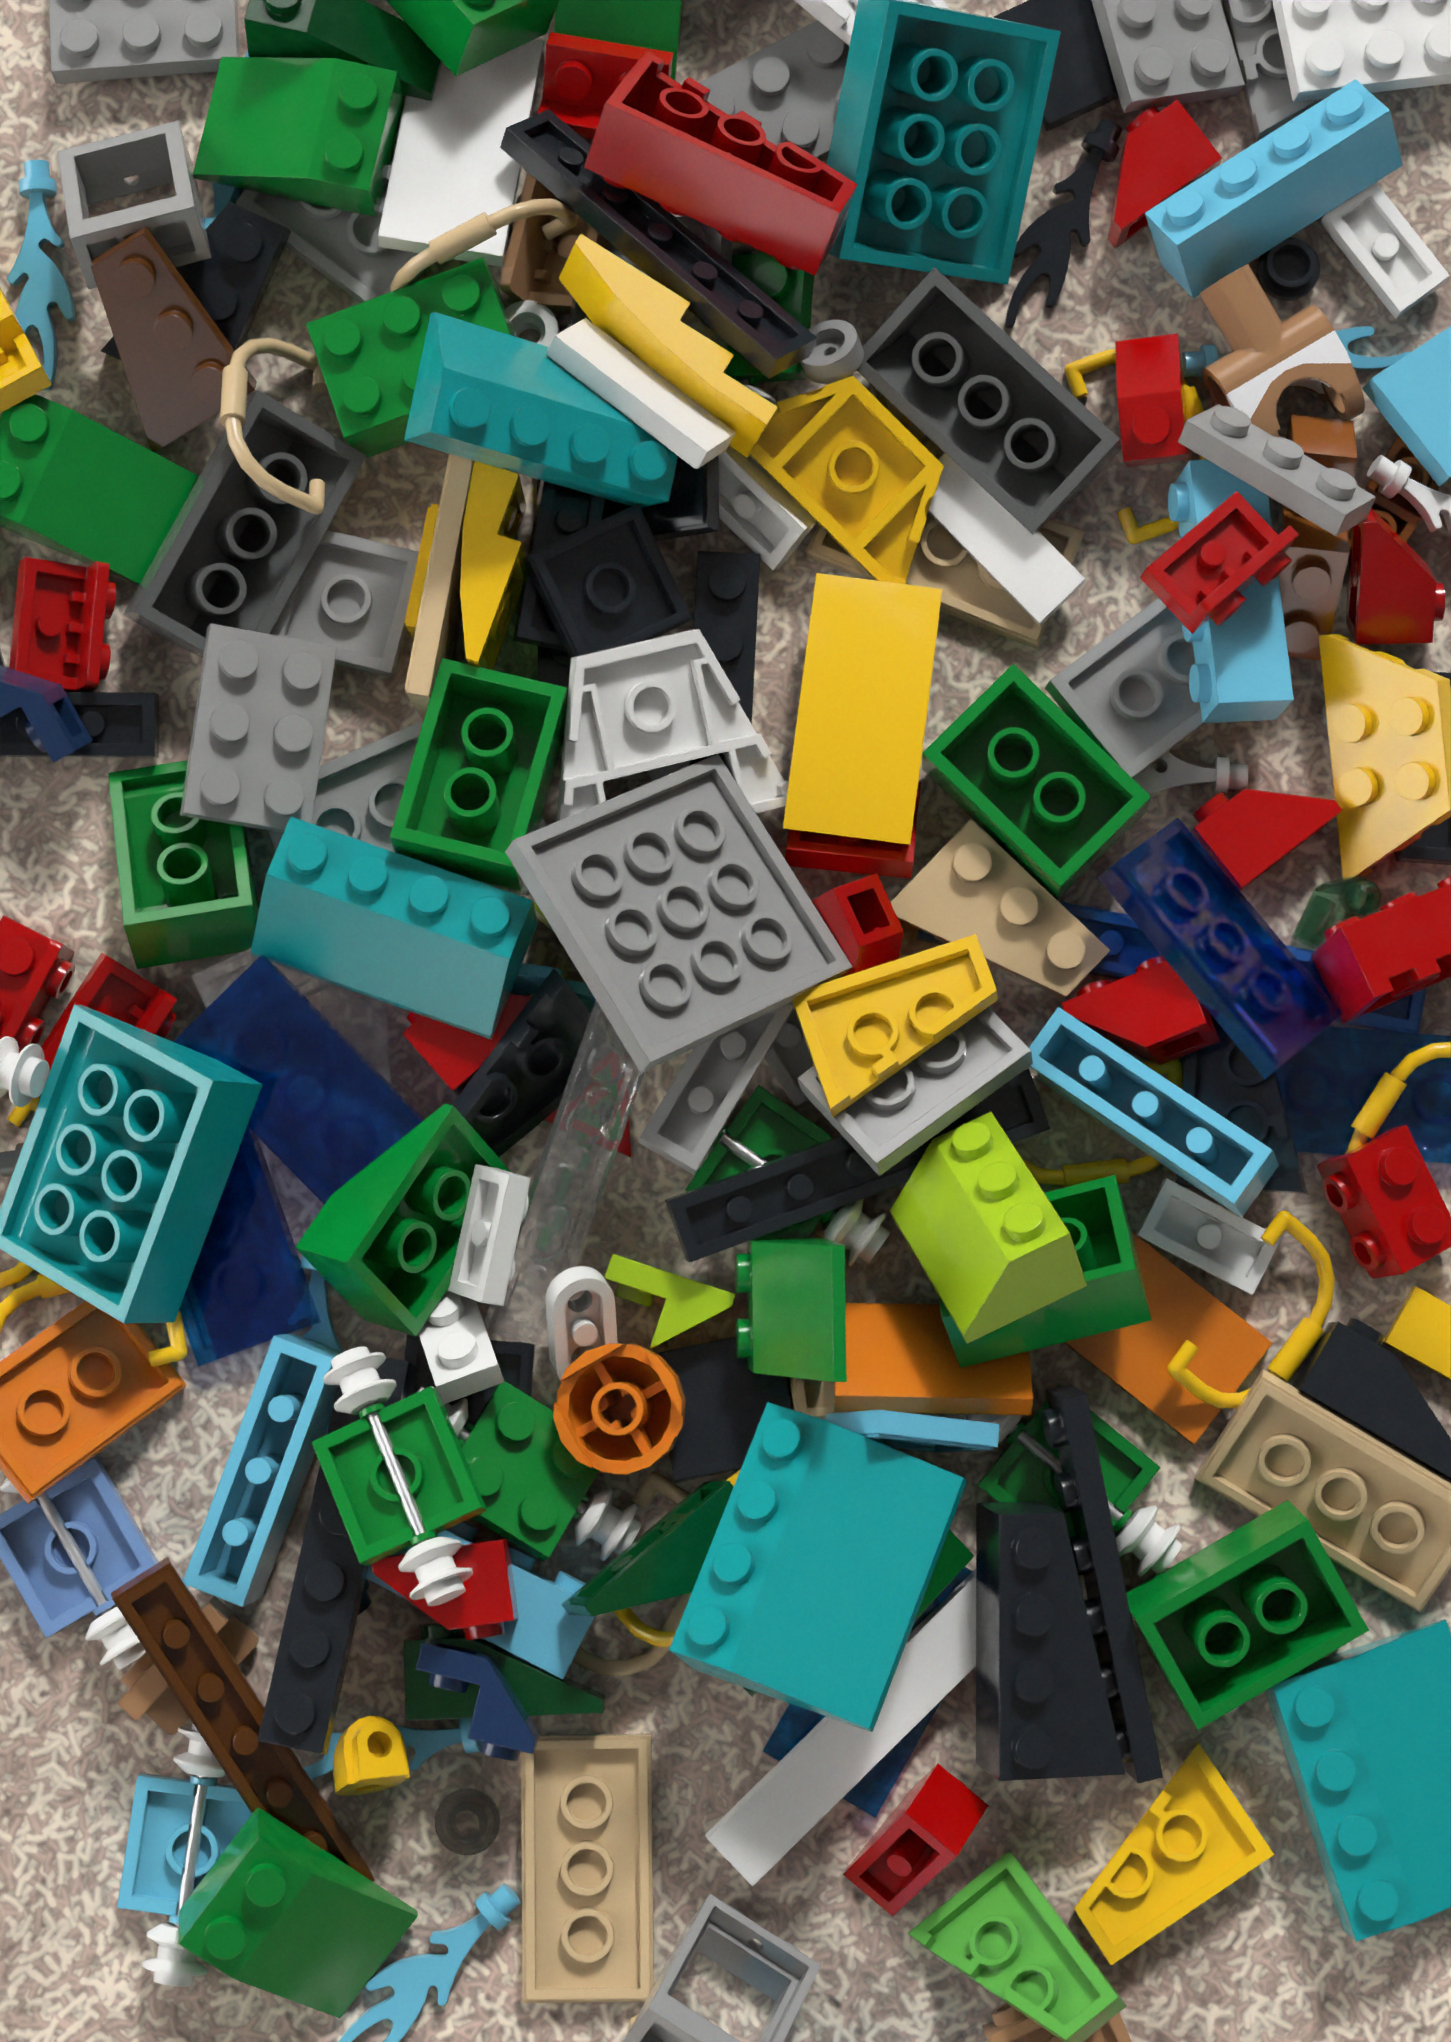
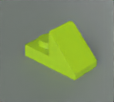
(686, 1300)

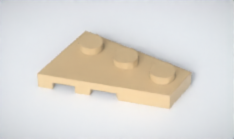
(1018, 923)

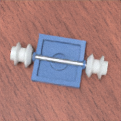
(73, 1553)

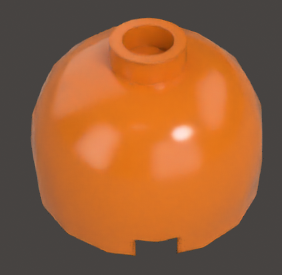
(619, 1408)

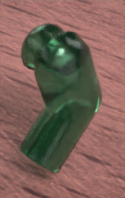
(1335, 902)

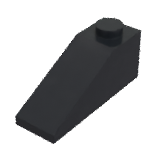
(1374, 1391)

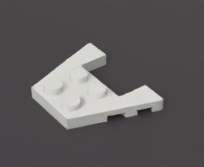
(656, 709)

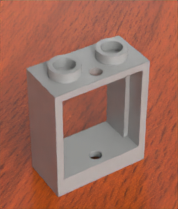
(99, 173)
(727, 1939)

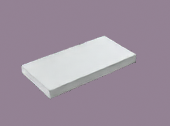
(451, 154)

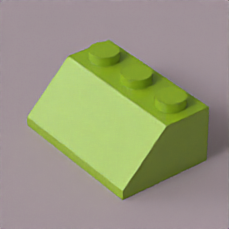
(985, 1230)

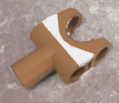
(1275, 354)

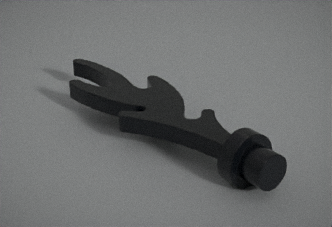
(1053, 228)

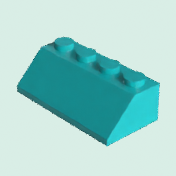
(525, 413)
(392, 927)

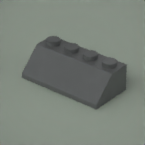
(987, 402)
(237, 545)

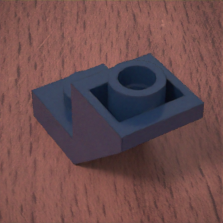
(49, 712)
(498, 1714)

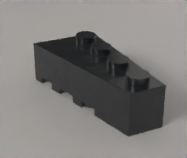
(1036, 1657)

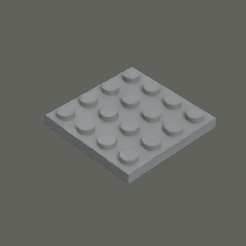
(678, 911)

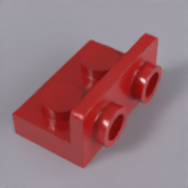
(583, 76)
(29, 975)

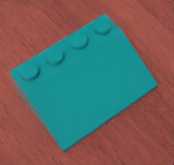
(939, 136)
(124, 1166)
(818, 1567)
(1375, 1774)

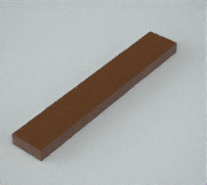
(227, 1708)

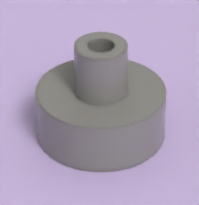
(835, 352)

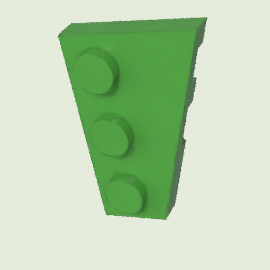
(1021, 1951)

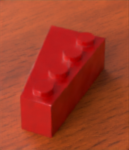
(718, 168)
(1388, 952)

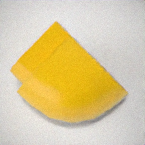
(369, 1757)

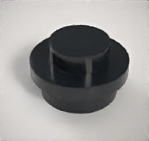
(1288, 270)

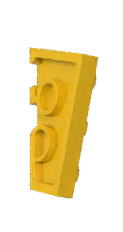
(889, 1015)
(1173, 1860)

